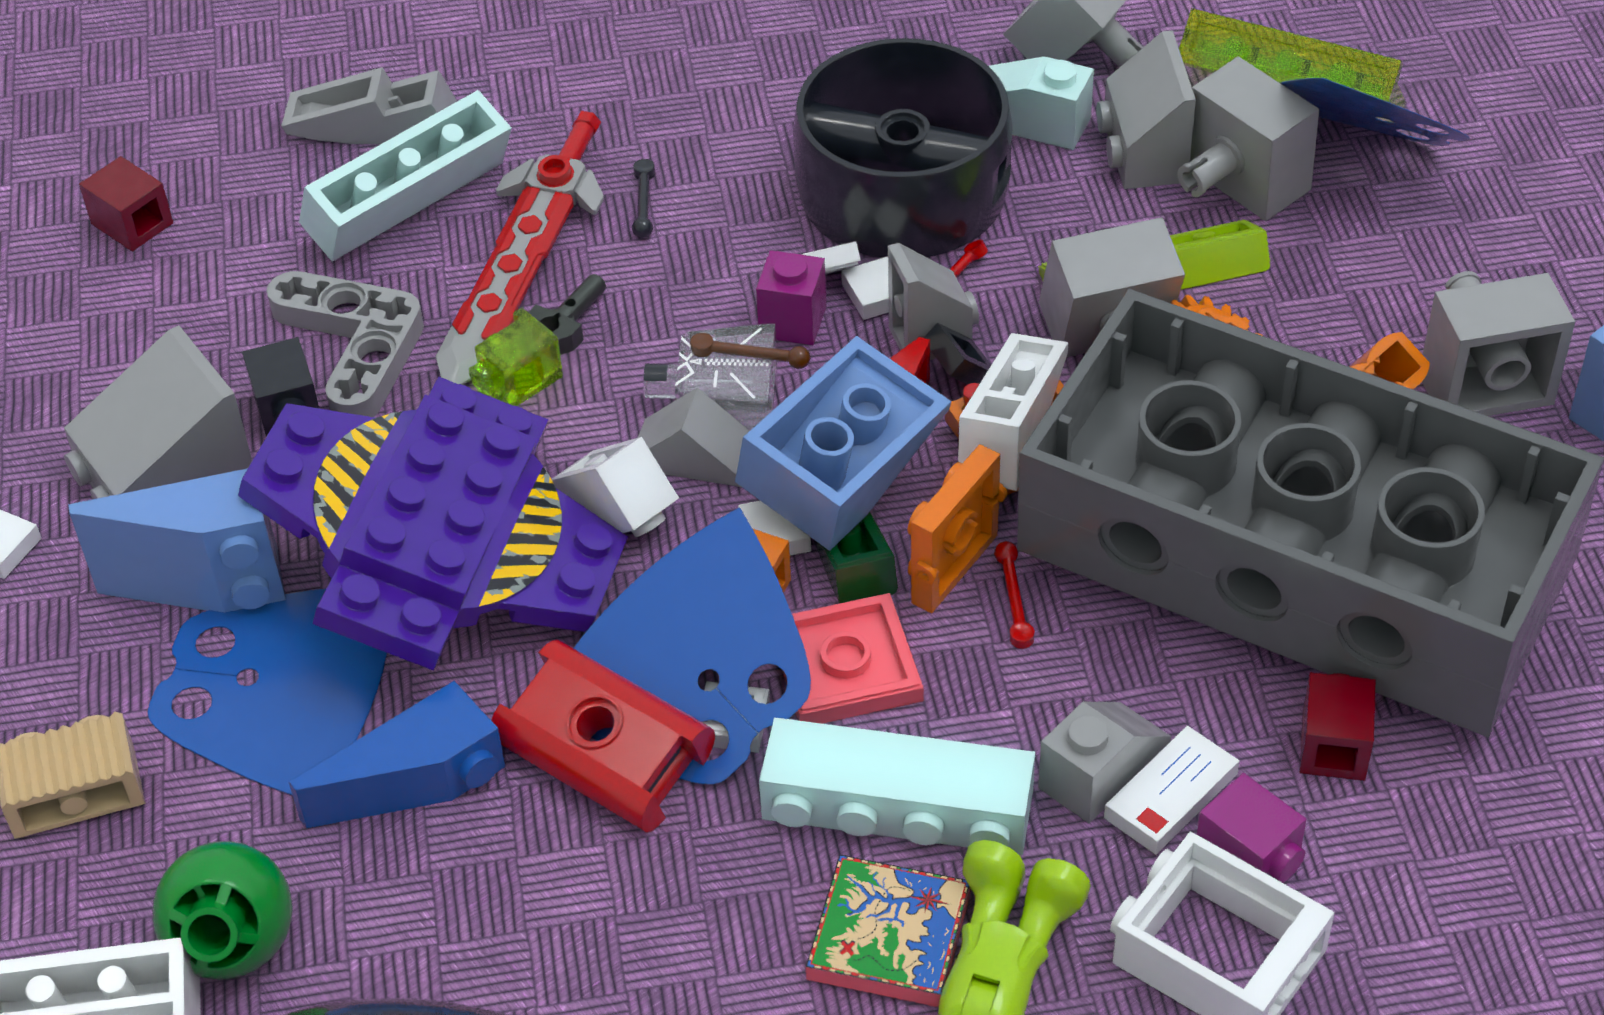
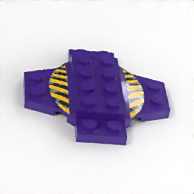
(432, 520)

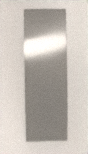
(365, 107)

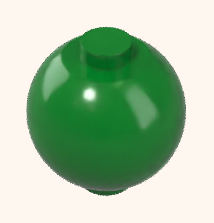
(225, 907)

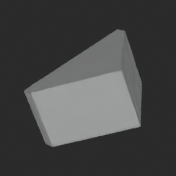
(695, 439)

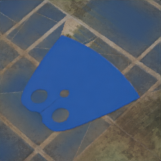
(1360, 110)
(703, 610)
(300, 710)

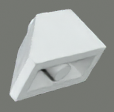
(620, 486)

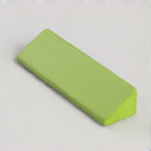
(1218, 253)

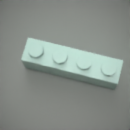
(404, 175)
(896, 785)

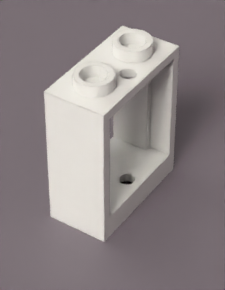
(1243, 890)

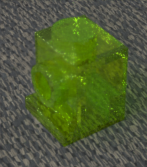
(517, 360)

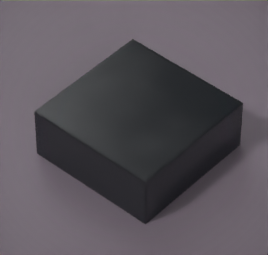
(958, 354)

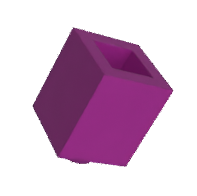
(792, 296)
(1255, 828)

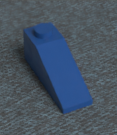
(404, 764)

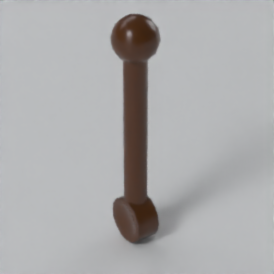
(703, 346)

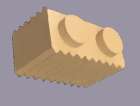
(68, 775)

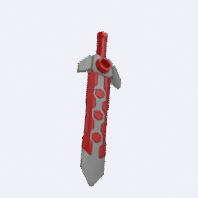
(546, 198)

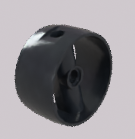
(902, 146)

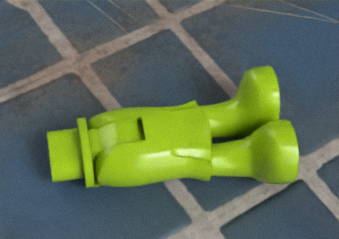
(996, 957)

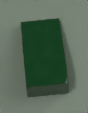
(860, 563)

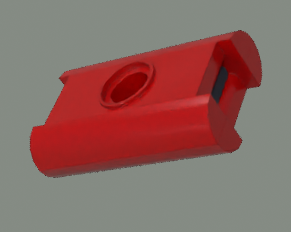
(628, 768)

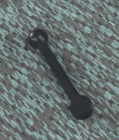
(644, 171)

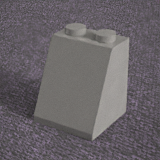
(158, 424)

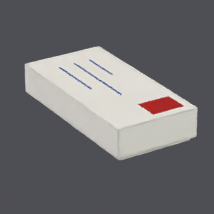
(1171, 790)

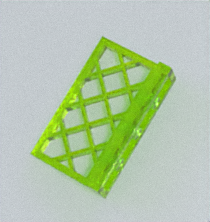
(1216, 40)

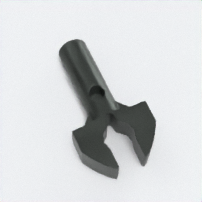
(563, 319)

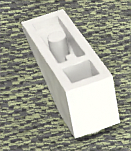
(1012, 401)

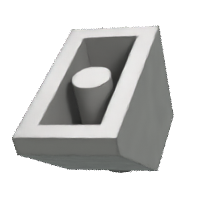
(925, 295)
(1096, 755)

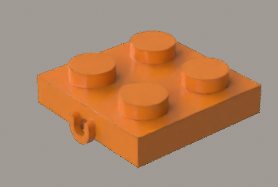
(954, 527)

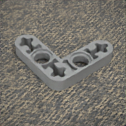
(382, 322)

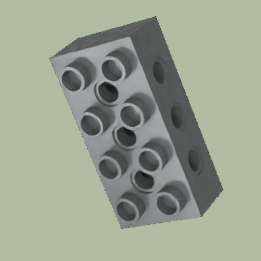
(1306, 507)

